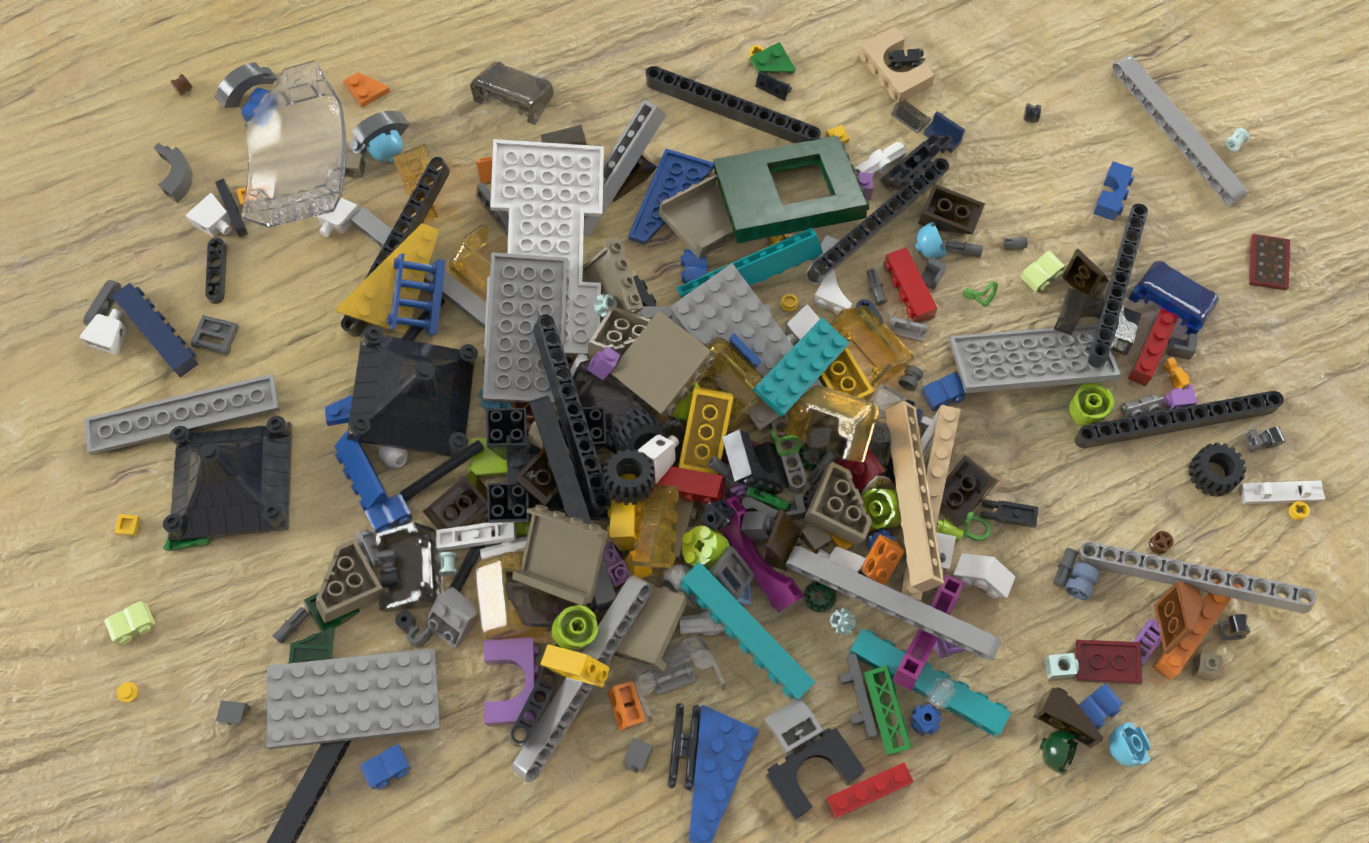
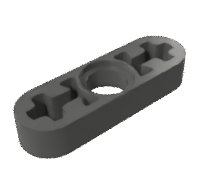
(103, 301)

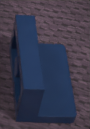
(943, 126)

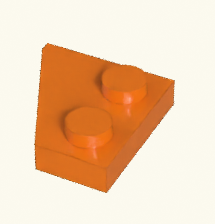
(365, 88)

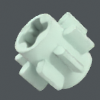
(604, 304)
(843, 621)

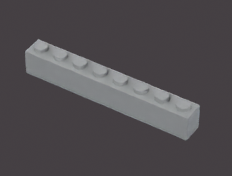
(625, 155)

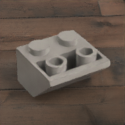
(452, 617)
(793, 726)

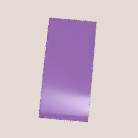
(739, 490)
(616, 567)

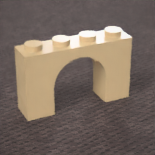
(899, 84)

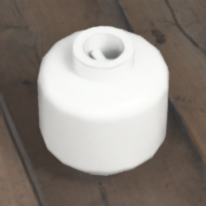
(393, 457)

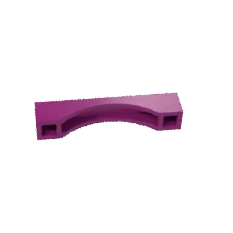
(779, 589)
(923, 641)

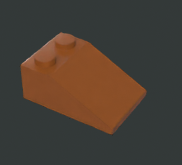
(1177, 614)

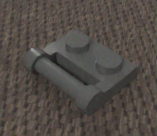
(215, 329)
(751, 504)
(735, 568)

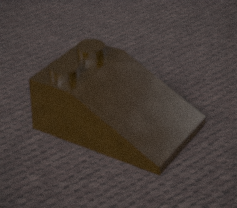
(639, 174)
(951, 211)
(1084, 275)
(538, 477)
(965, 489)
(459, 503)
(782, 541)
(1063, 713)

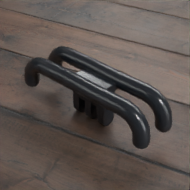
(684, 746)

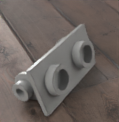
(907, 328)
(1147, 405)
(366, 542)
(674, 678)

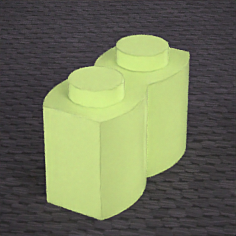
(1042, 272)
(130, 622)

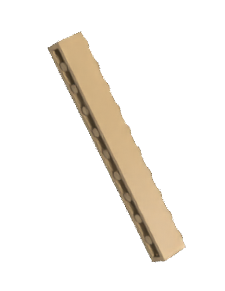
(936, 474)
(914, 498)

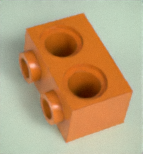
(882, 559)
(626, 706)

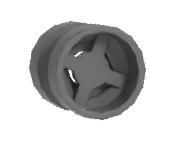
(911, 377)

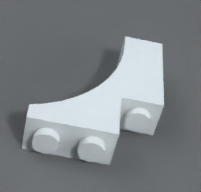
(829, 294)

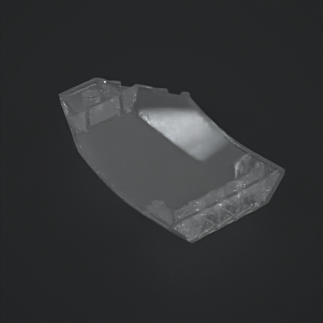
(295, 149)

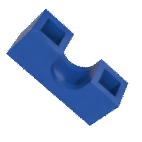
(1110, 203)

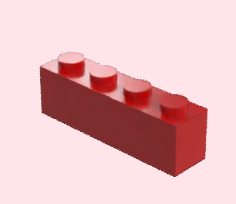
(910, 285)
(1153, 347)
(695, 484)
(869, 791)

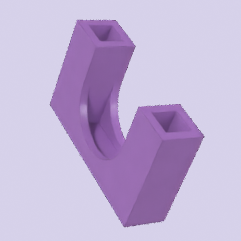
(520, 653)

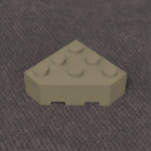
(616, 331)
(839, 506)
(347, 583)

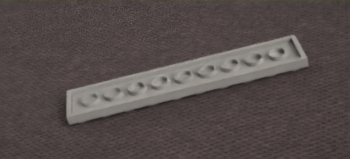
(191, 410)

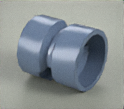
(1082, 581)

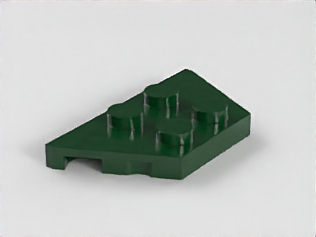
(313, 648)

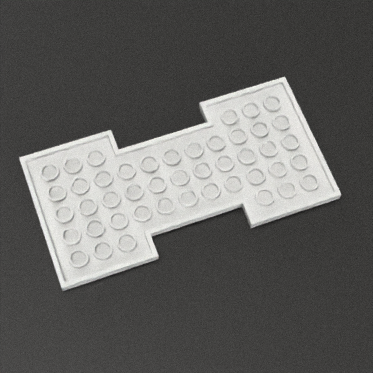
(547, 196)

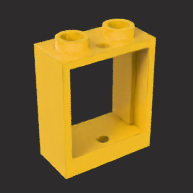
(575, 665)

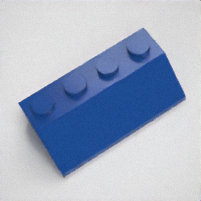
(361, 472)

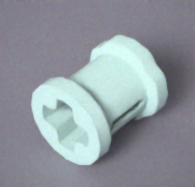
(1237, 139)
(448, 563)

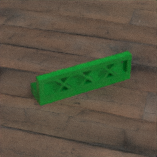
(882, 711)

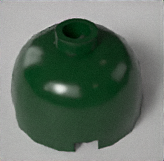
(1059, 750)

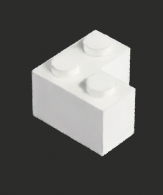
(985, 573)

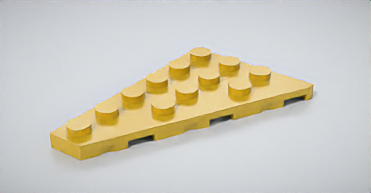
(374, 296)

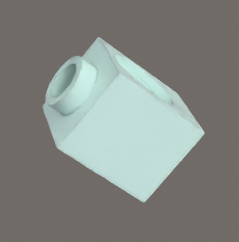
(1053, 670)

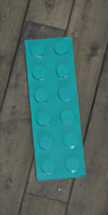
(801, 367)

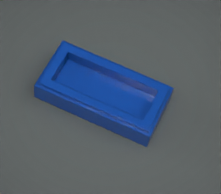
(739, 345)

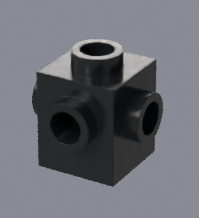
(717, 515)

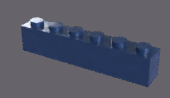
(155, 330)

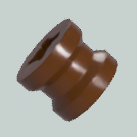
(181, 84)
(1163, 538)

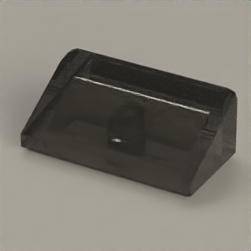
(910, 116)

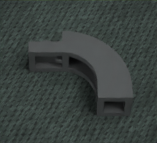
(239, 81)
(374, 126)
(180, 176)

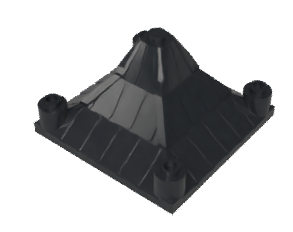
(411, 394)
(230, 481)

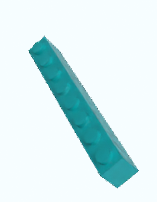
(768, 261)
(746, 631)
(967, 704)

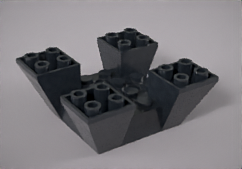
(508, 439)

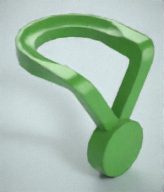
(970, 294)
(775, 439)
(972, 536)

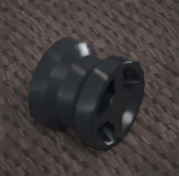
(1032, 112)

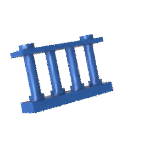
(432, 305)

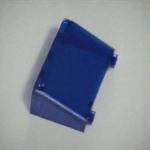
(1176, 294)

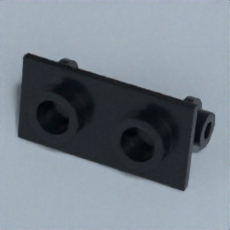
(899, 59)
(772, 86)

